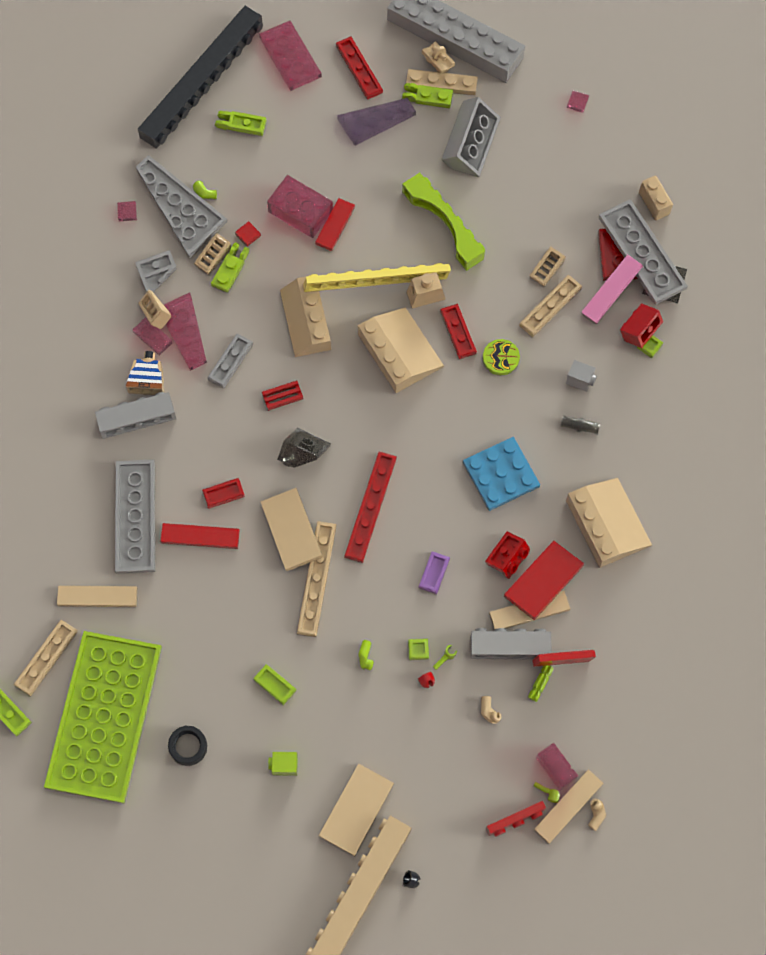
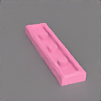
(612, 289)

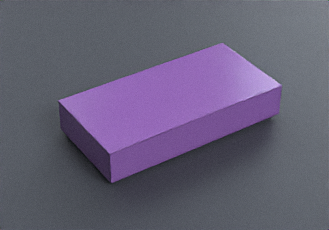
(434, 572)

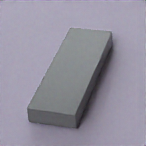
(230, 361)

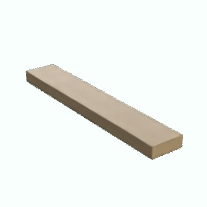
(316, 581)

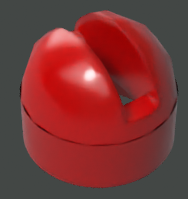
(426, 680)

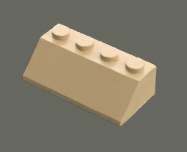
(305, 319)

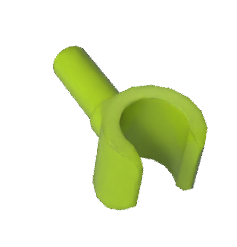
(445, 657)
(553, 793)

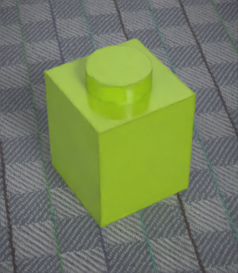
(283, 763)

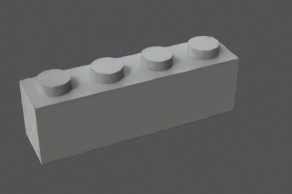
(135, 415)
(509, 644)

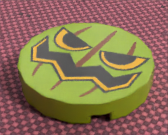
(501, 357)

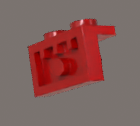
(508, 554)

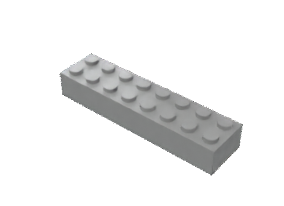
(459, 35)

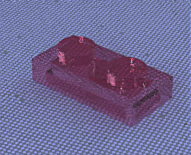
(152, 336)

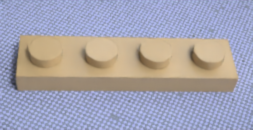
(458, 83)

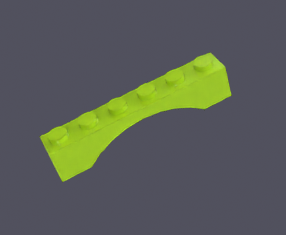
(421, 194)

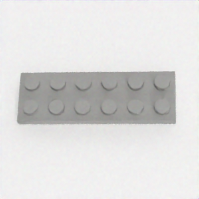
(636, 239)
(135, 517)

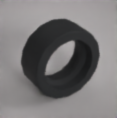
(184, 760)

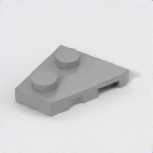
(156, 270)

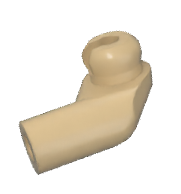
(487, 712)
(599, 814)

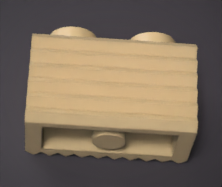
(655, 197)

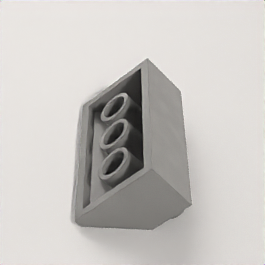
(471, 137)

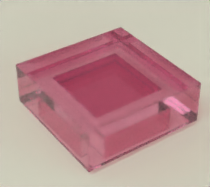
(578, 101)
(127, 211)

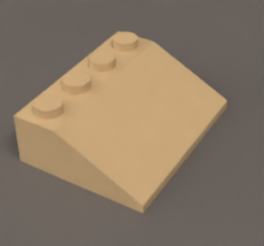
(399, 348)
(607, 521)

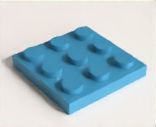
(501, 473)

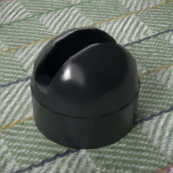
(411, 879)

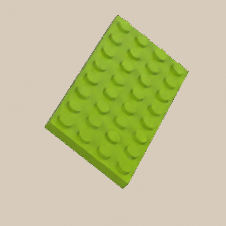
(103, 717)

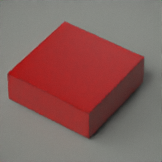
(247, 233)

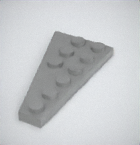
(185, 211)

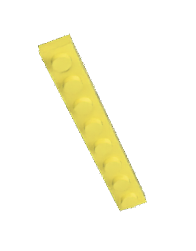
(372, 278)

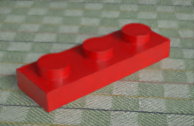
(516, 819)

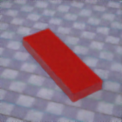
(335, 224)
(458, 331)
(564, 658)

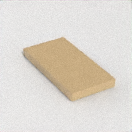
(291, 529)
(356, 809)

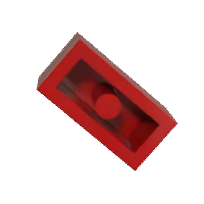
(641, 325)

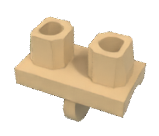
(438, 57)

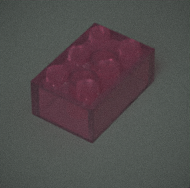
(300, 206)

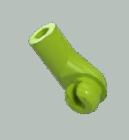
(201, 191)
(363, 653)

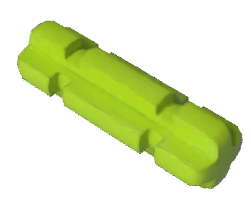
(540, 683)

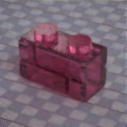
(556, 766)

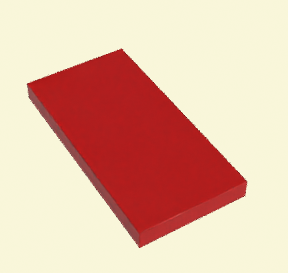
(543, 580)

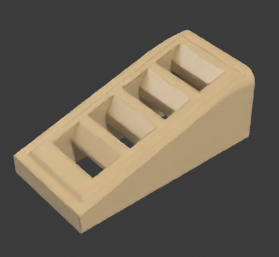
(213, 244)
(550, 252)
(155, 311)

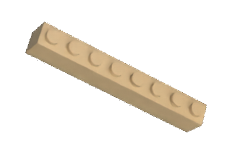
(362, 888)

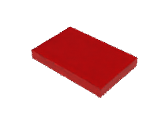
(609, 253)

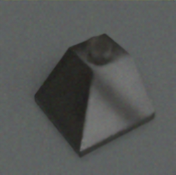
(301, 448)

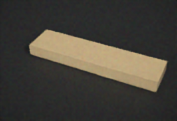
(550, 305)
(97, 596)
(513, 616)
(45, 658)
(568, 806)

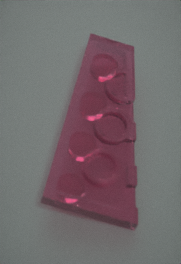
(185, 330)

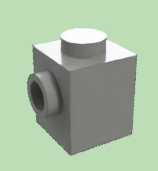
(581, 376)

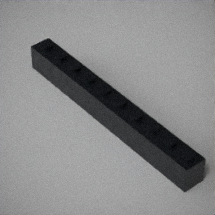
(200, 77)

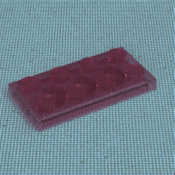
(290, 55)

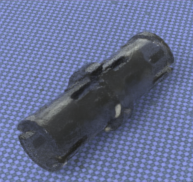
(580, 425)

